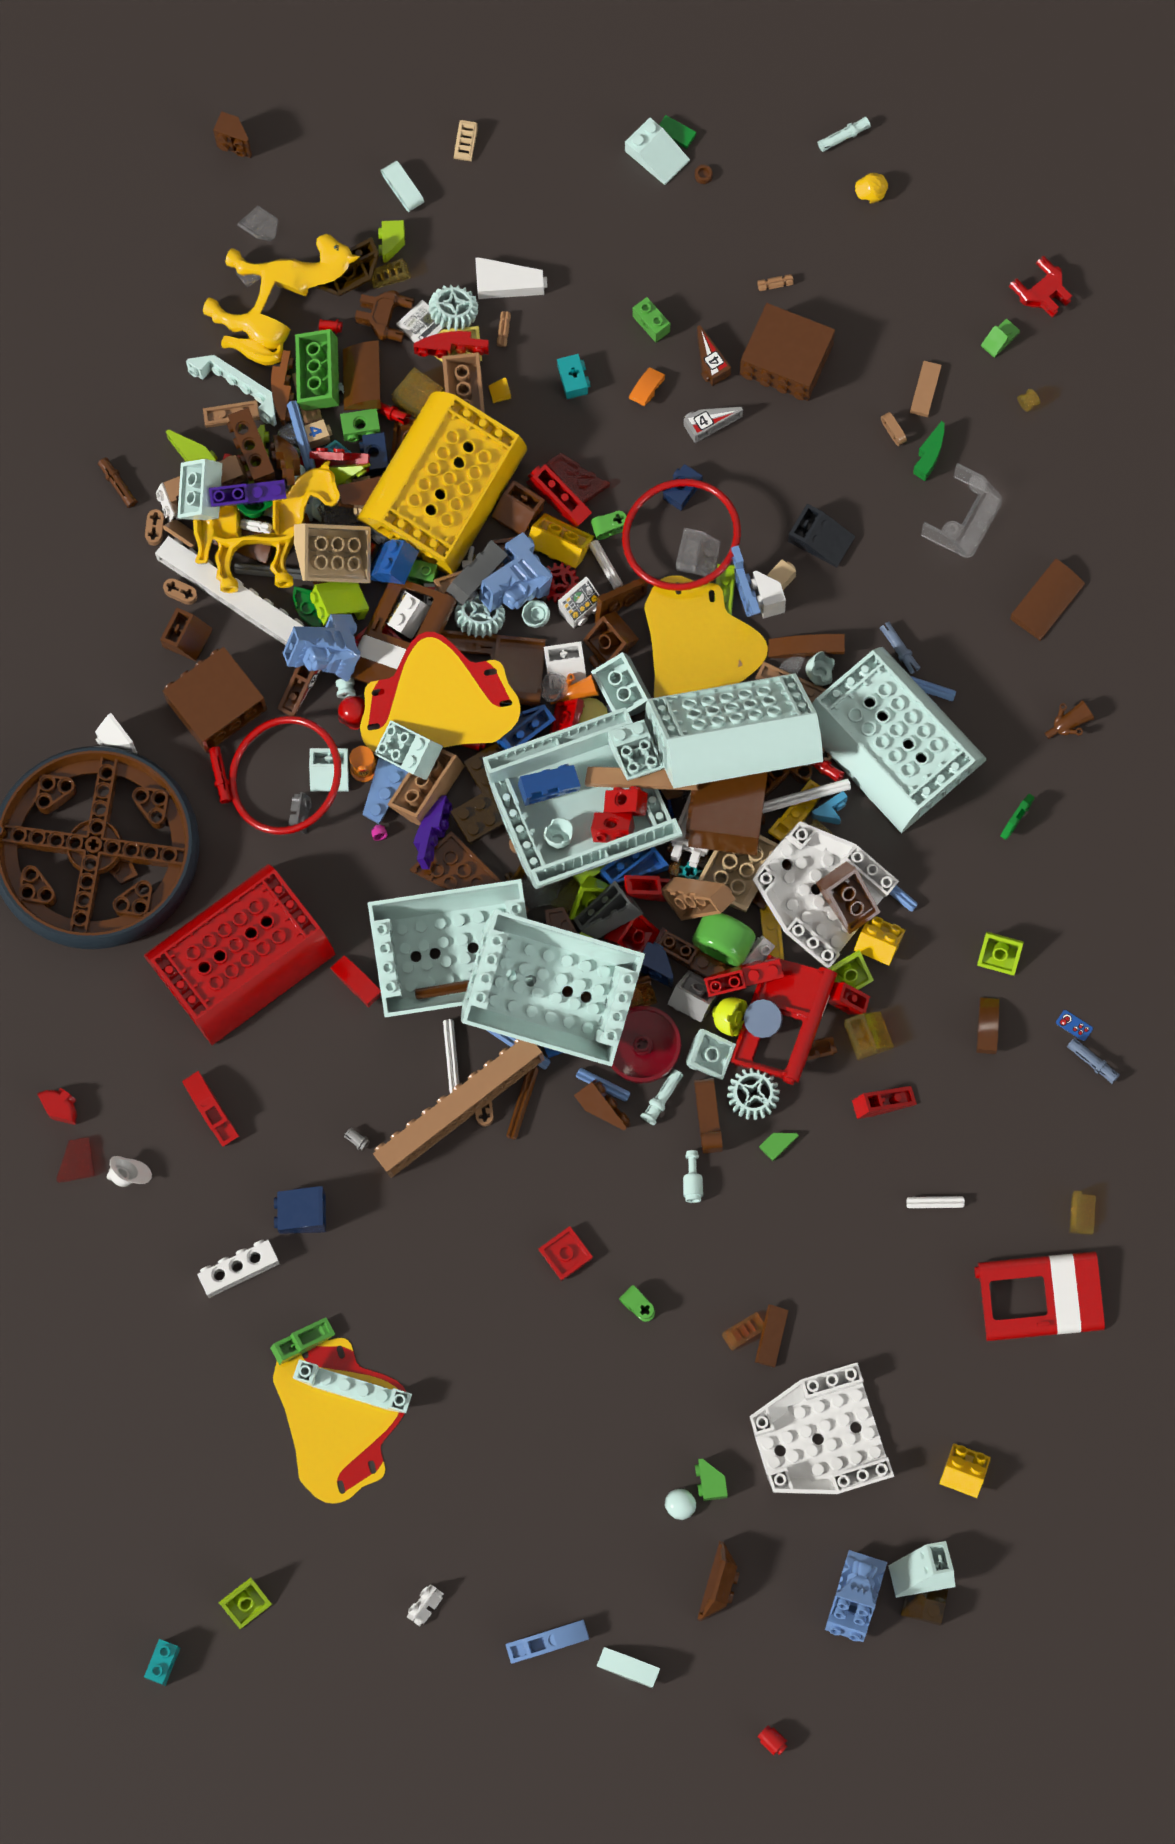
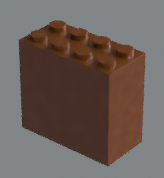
(787, 352)
(214, 699)
(727, 814)

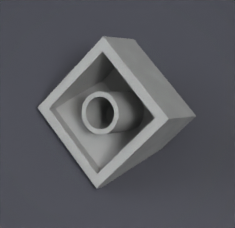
(692, 997)

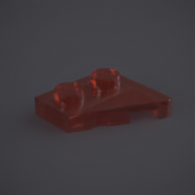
(76, 1161)

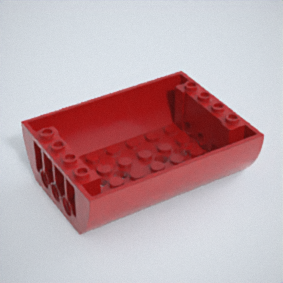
(253, 968)

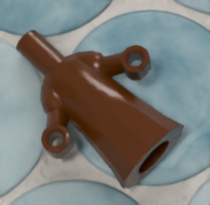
(1065, 723)

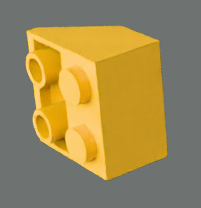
(879, 940)
(965, 1470)

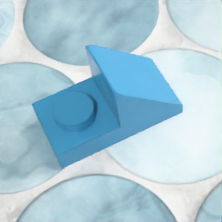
(826, 811)

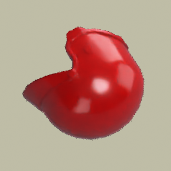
(351, 711)

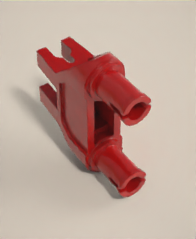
(1045, 290)

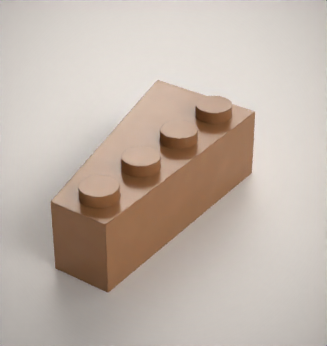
(232, 474)
(696, 897)

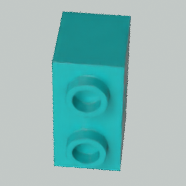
(567, 368)
(162, 1662)

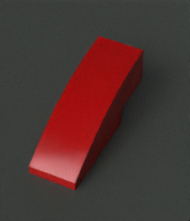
(645, 887)
(356, 981)

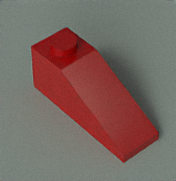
(883, 1101)

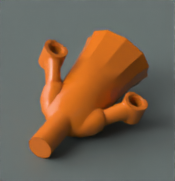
(582, 689)

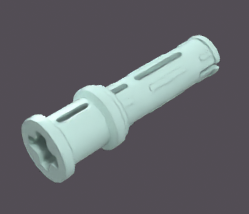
(658, 1103)

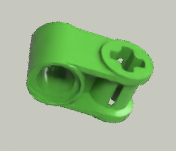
(607, 525)
(635, 1302)

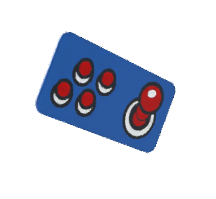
(1074, 1025)

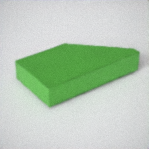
(777, 1143)

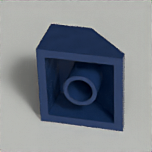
(657, 964)

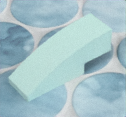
(628, 1667)

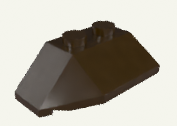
(358, 272)

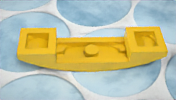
(793, 815)

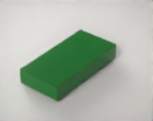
(678, 132)

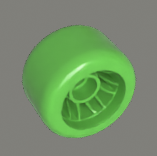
(724, 939)

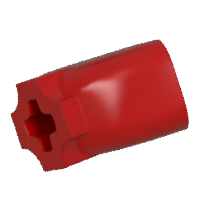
(59, 1105)

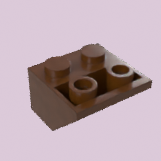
(231, 135)
(518, 508)
(186, 634)

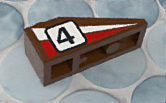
(712, 362)
(297, 690)

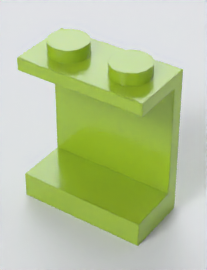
(338, 599)

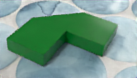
(1019, 813)

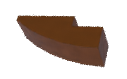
(988, 1026)

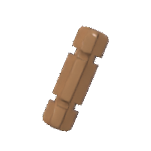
(775, 282)
(503, 329)

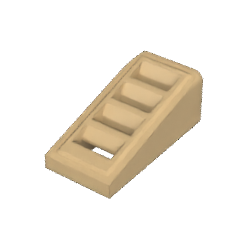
(469, 129)

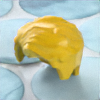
(871, 187)

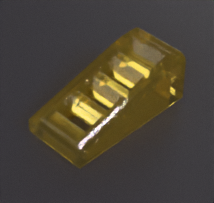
(401, 263)

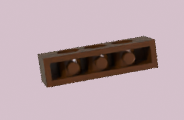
(244, 420)

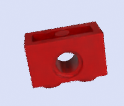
(626, 801)
(611, 826)
(848, 999)

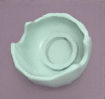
(536, 613)
(559, 833)
(680, 1504)

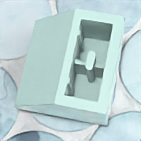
(322, 769)

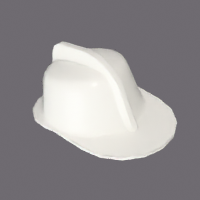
(128, 1171)

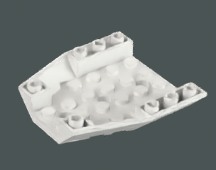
(788, 892)
(826, 1407)

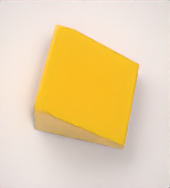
(500, 390)

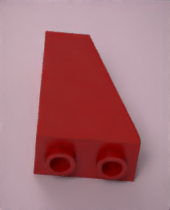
(558, 495)

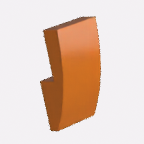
(646, 386)

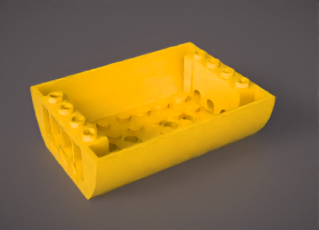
(427, 465)

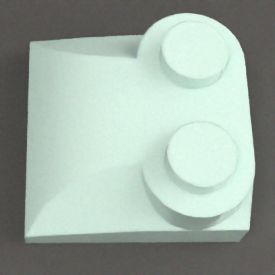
(710, 1054)

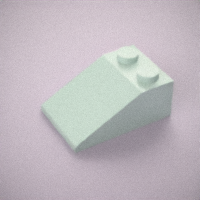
(656, 151)

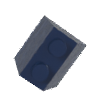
(301, 1210)

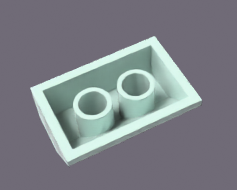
(194, 486)
(622, 685)

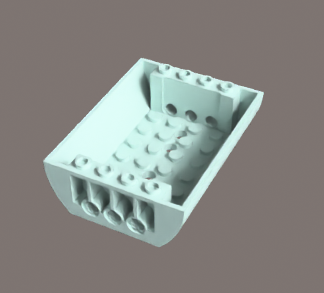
(734, 730)
(874, 749)
(439, 921)
(541, 1011)

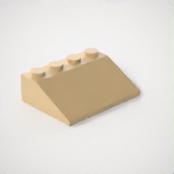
(333, 552)
(738, 871)

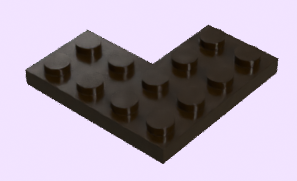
(479, 815)

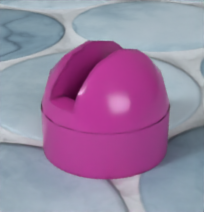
(379, 832)

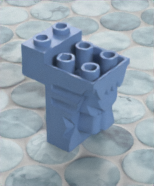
(519, 579)
(326, 647)
(856, 1596)

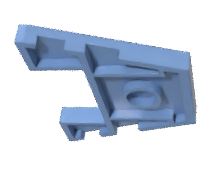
(743, 584)

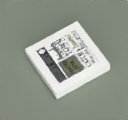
(418, 323)

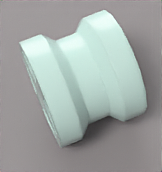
(345, 688)

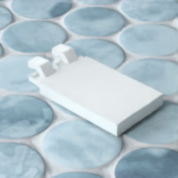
(682, 843)

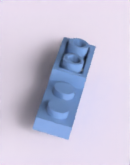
(547, 1641)

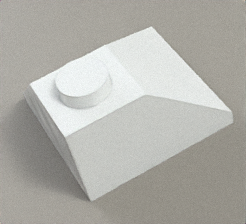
(113, 735)

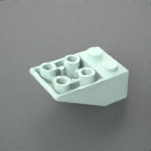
(408, 750)
(634, 750)
(923, 1570)

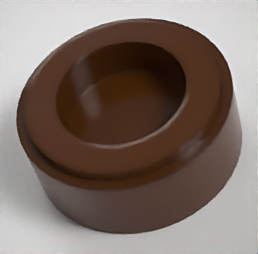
(703, 174)

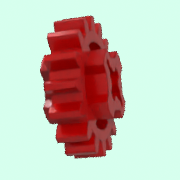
(562, 576)

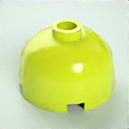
(729, 1015)

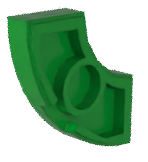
(305, 608)

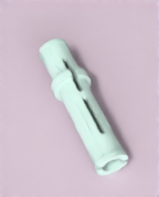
(847, 132)

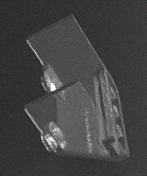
(966, 537)

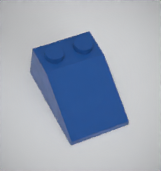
(393, 562)

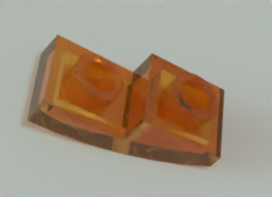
(674, 867)

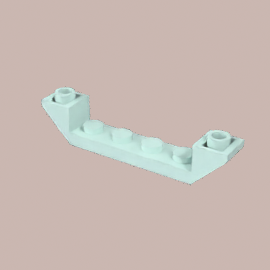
(203, 365)
(352, 1388)

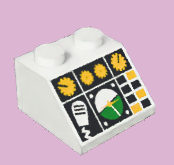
(579, 603)
(408, 614)

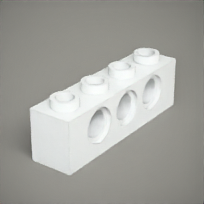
(213, 1287)

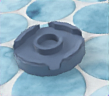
(763, 1018)

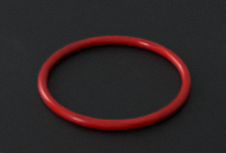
(661, 487)
(324, 807)

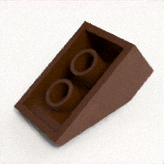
(848, 896)

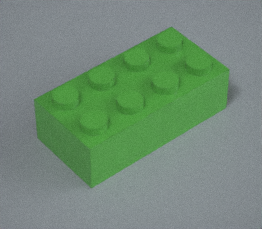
(317, 370)

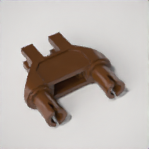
(381, 314)

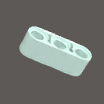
(402, 186)

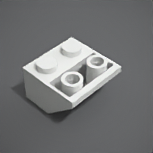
(768, 594)
(565, 660)

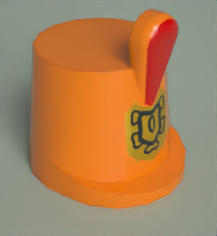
(362, 764)

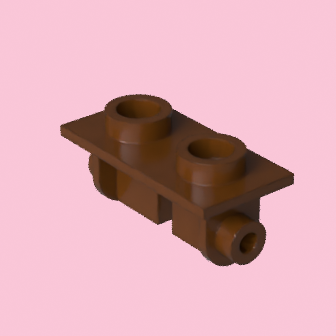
(822, 1048)

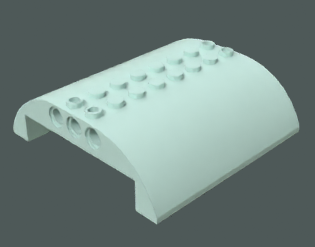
(583, 747)

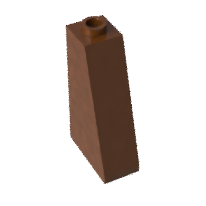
(356, 493)

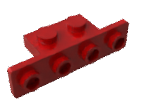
(337, 457)

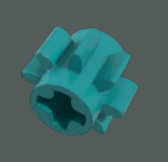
(688, 869)

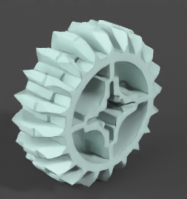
(453, 307)
(479, 620)
(746, 1089)

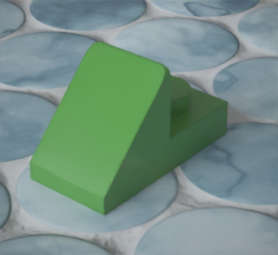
(1000, 337)

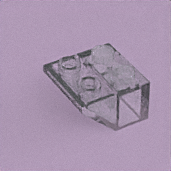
(697, 552)

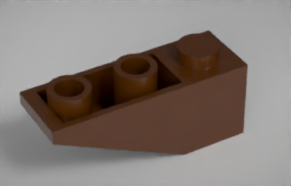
(597, 1102)

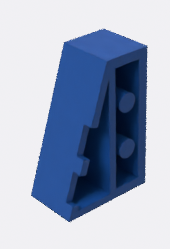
(527, 726)
(548, 784)
(643, 863)

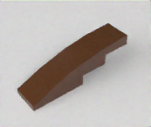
(806, 645)

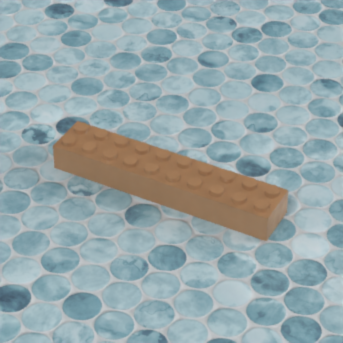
(457, 1106)

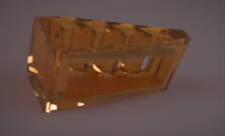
(730, 1339)

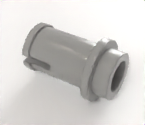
(357, 1139)

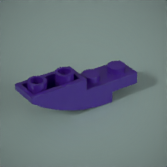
(247, 493)
(431, 828)

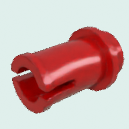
(335, 326)

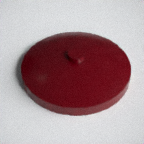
(647, 1045)

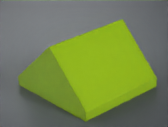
(588, 892)
(1000, 953)
(853, 971)
(245, 1603)

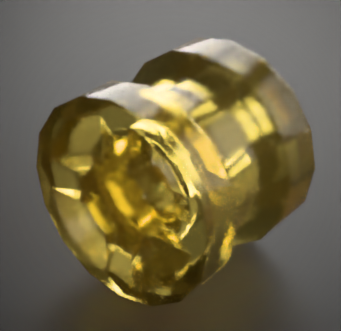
(1028, 400)

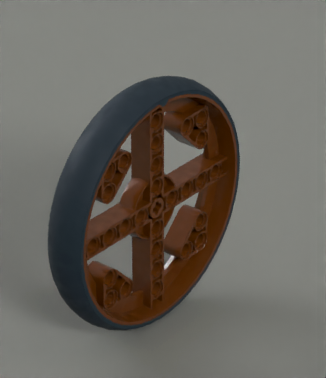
(130, 924)

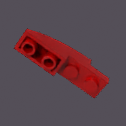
(444, 343)
(743, 976)
(210, 1108)

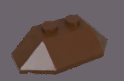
(720, 1582)

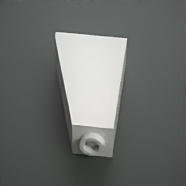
(507, 280)

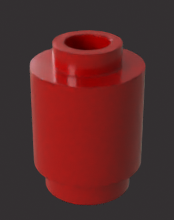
(772, 1740)

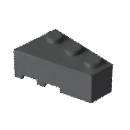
(469, 581)
(607, 912)

